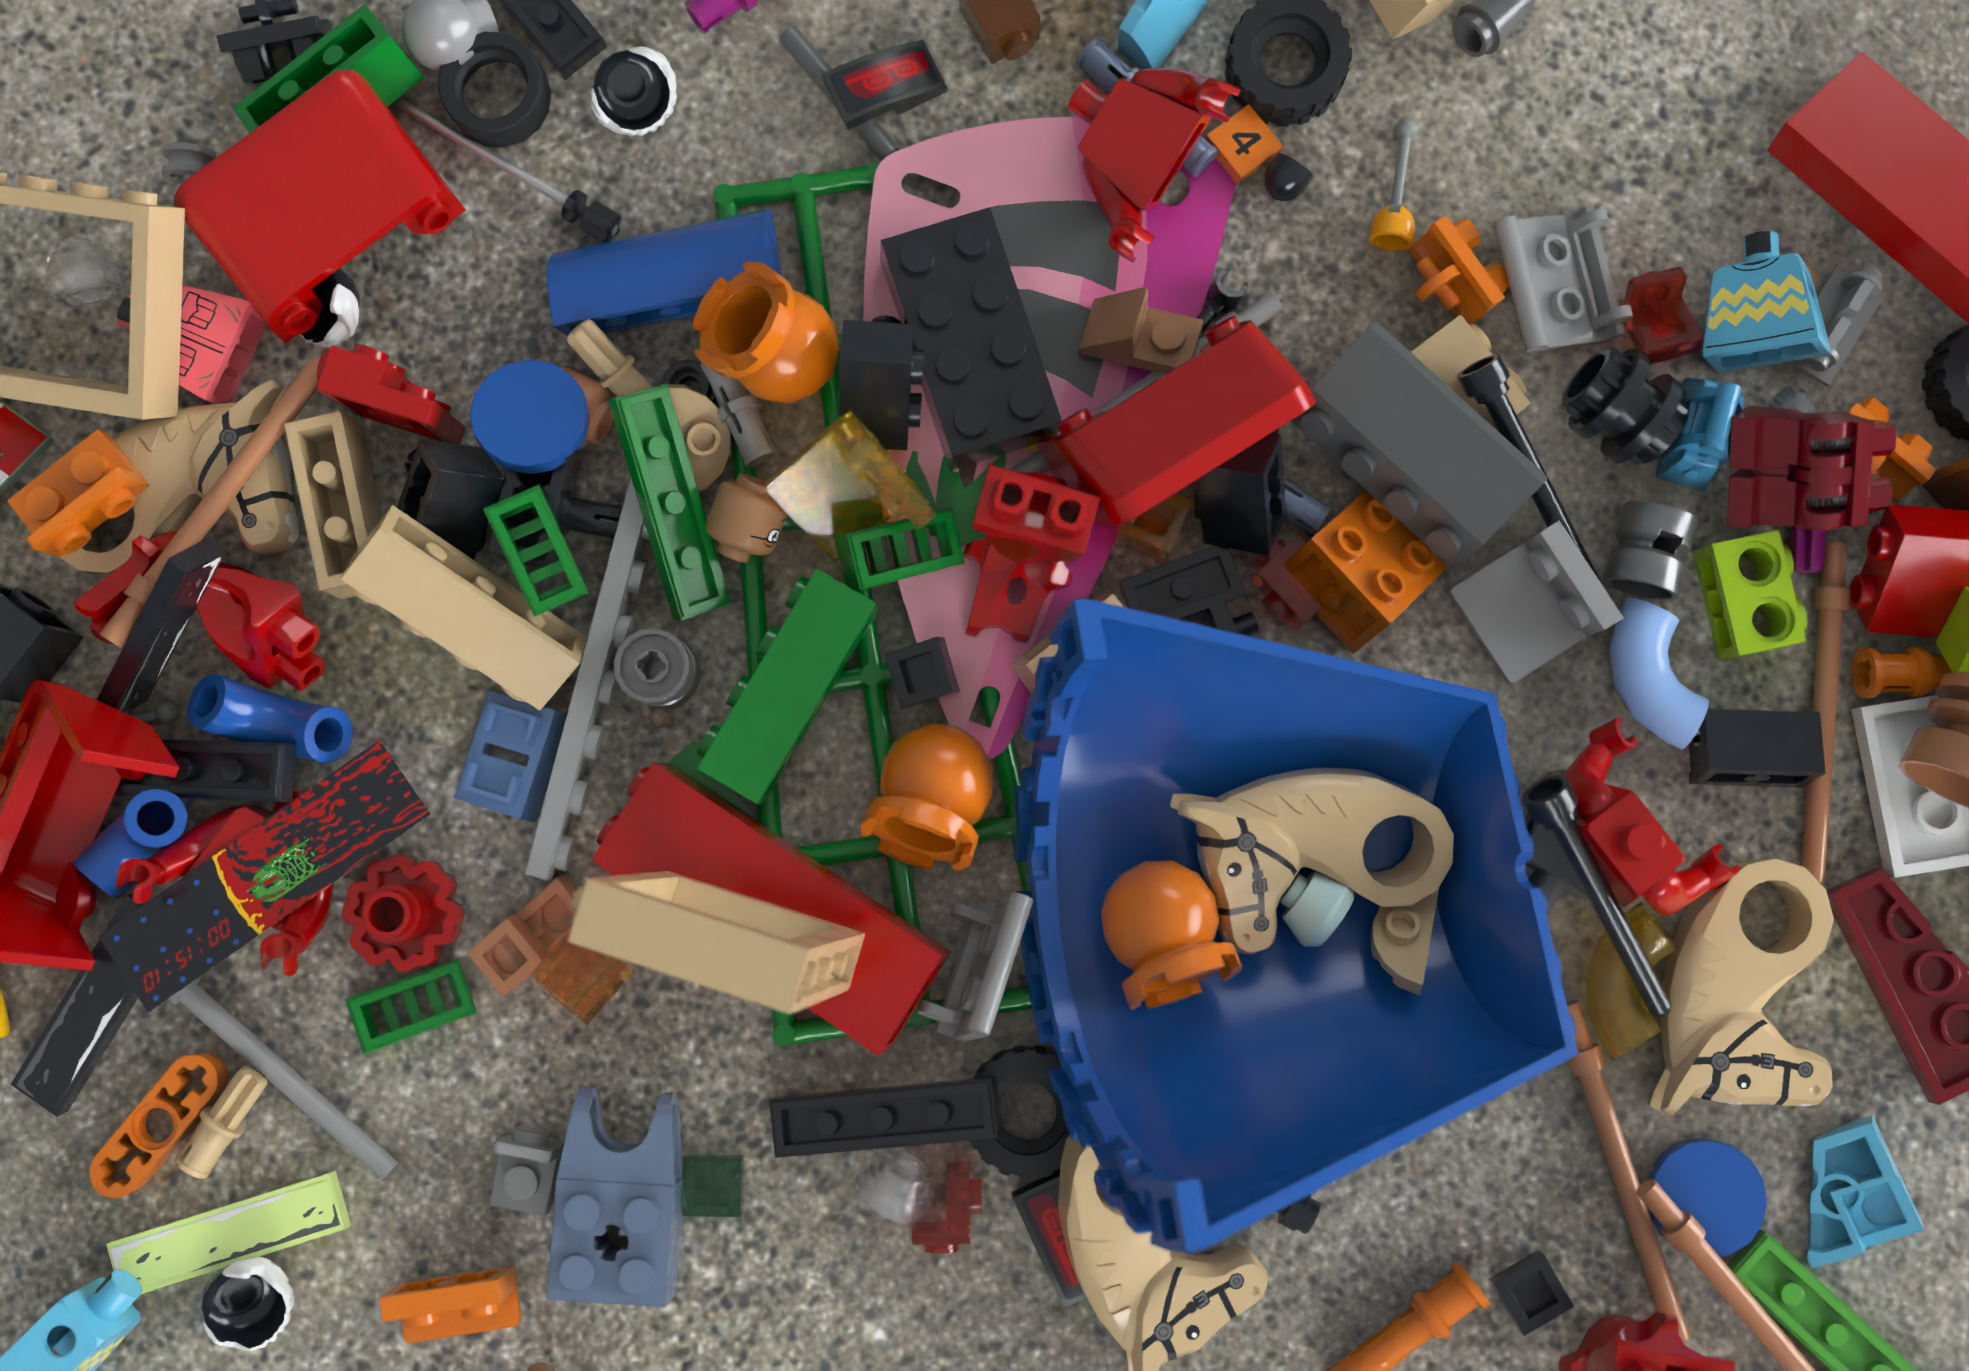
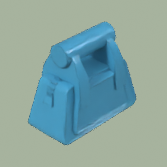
(1706, 435)

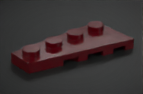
(1912, 978)

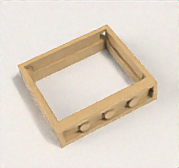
(153, 303)
(716, 938)

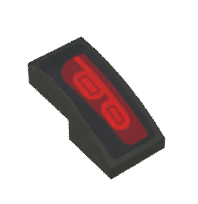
(883, 81)
(1040, 1214)

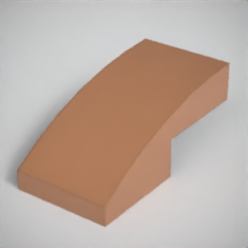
(526, 938)

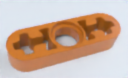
(145, 1166)

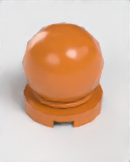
(766, 335)
(932, 794)
(1164, 929)

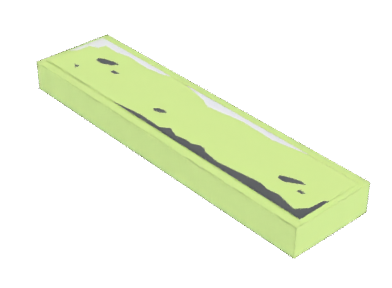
(232, 1232)

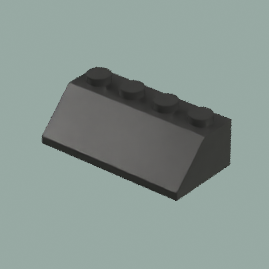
(1417, 447)

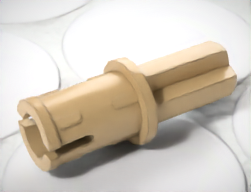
(606, 359)
(221, 1123)

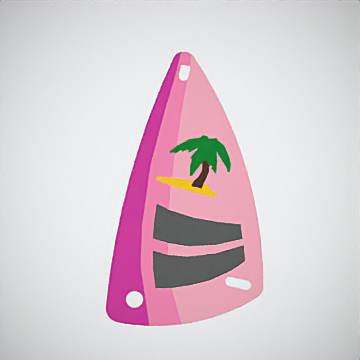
(1060, 264)

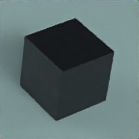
(31, 642)

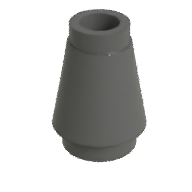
(1489, 23)

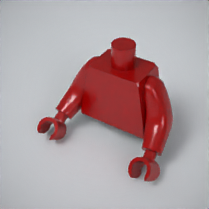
(1142, 140)
(1629, 840)
(205, 841)

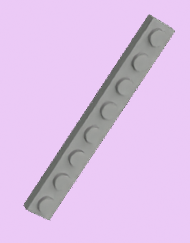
(594, 685)

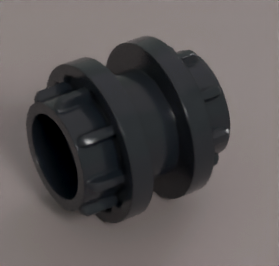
(1632, 411)

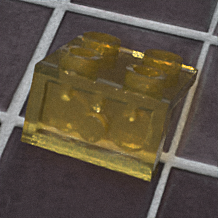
(846, 485)

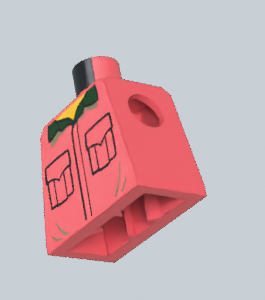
(215, 341)

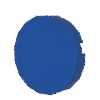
(529, 416)
(1716, 1188)

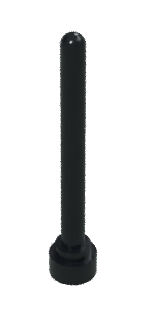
(1488, 385)
(1554, 806)

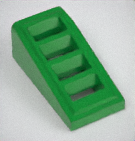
(496, 515)
(854, 563)
(364, 1022)

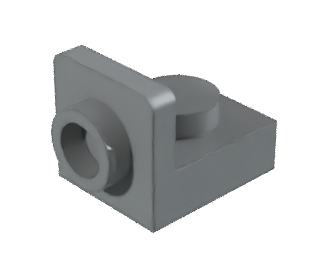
(526, 1171)

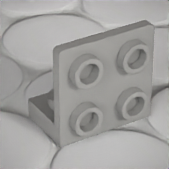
(1534, 603)

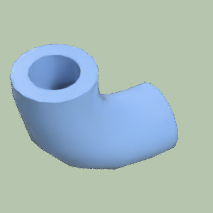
(1645, 677)

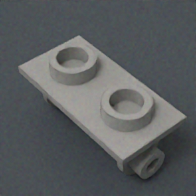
(1846, 308)

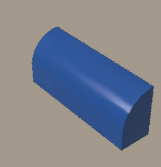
(655, 273)

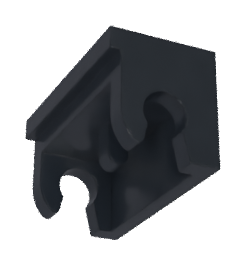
(1757, 749)

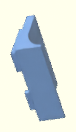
(501, 783)

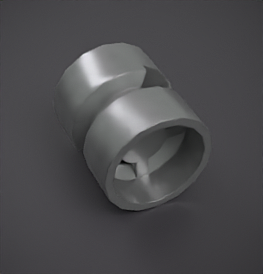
(1650, 550)
(657, 668)

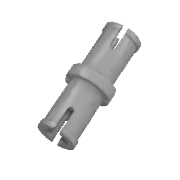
(743, 416)

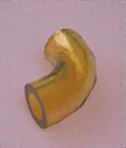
(1611, 996)

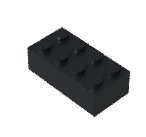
(975, 335)

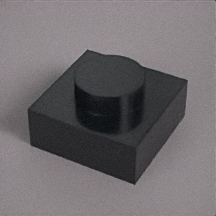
(922, 672)
(1531, 1292)

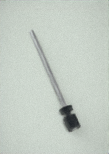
(596, 218)

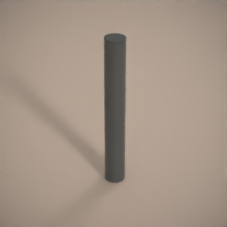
(814, 66)

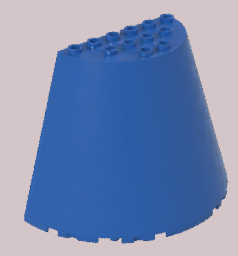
(1308, 1051)

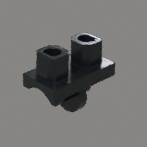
(253, 46)

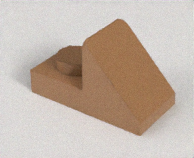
(1139, 336)

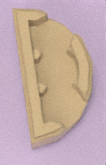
(703, 433)
(1402, 941)

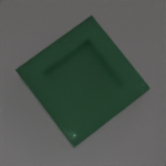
(713, 1185)

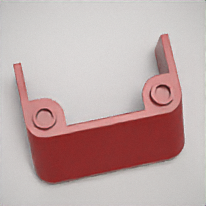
(1179, 423)
(53, 798)

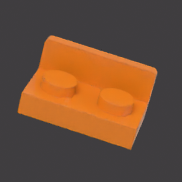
(78, 495)
(454, 1304)

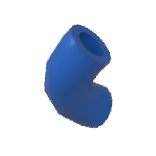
(263, 716)
(142, 829)

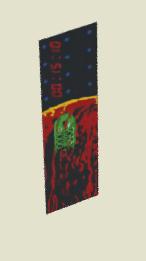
(263, 876)

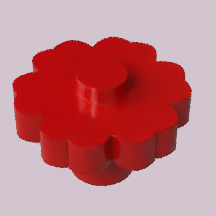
(403, 913)

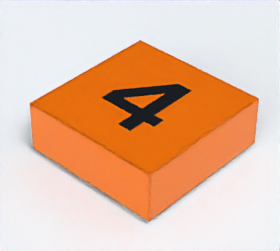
(1243, 144)

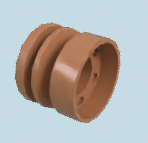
(1940, 755)

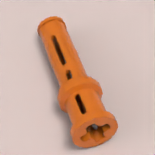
(1910, 672)
(1428, 1316)

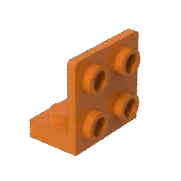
(1364, 570)

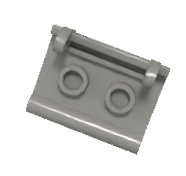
(1561, 280)
(980, 968)

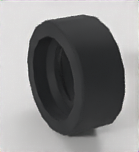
(521, 121)

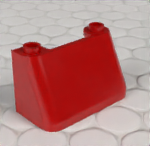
(312, 197)

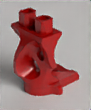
(1031, 532)
(246, 616)
(1634, 1345)

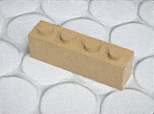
(464, 609)

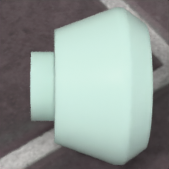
(1315, 907)

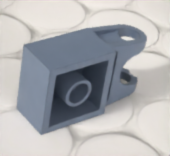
(620, 1186)

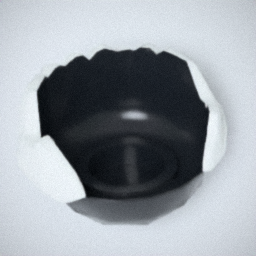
(634, 91)
(338, 311)
(247, 1304)

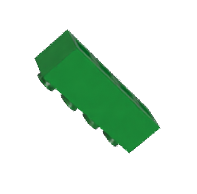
(787, 687)

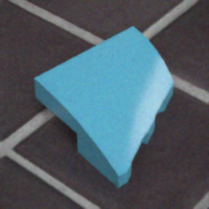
(1155, 29)
(1856, 1194)

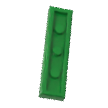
(669, 501)

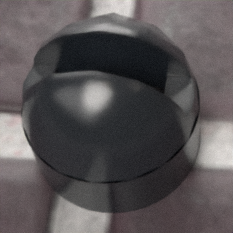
(1286, 178)

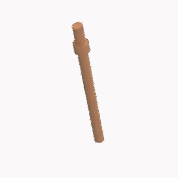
(217, 498)
(1831, 602)
(1589, 1067)
(1688, 1237)

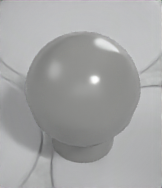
(445, 29)

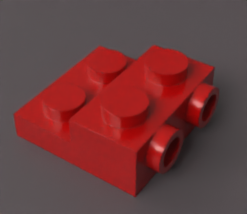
(379, 392)

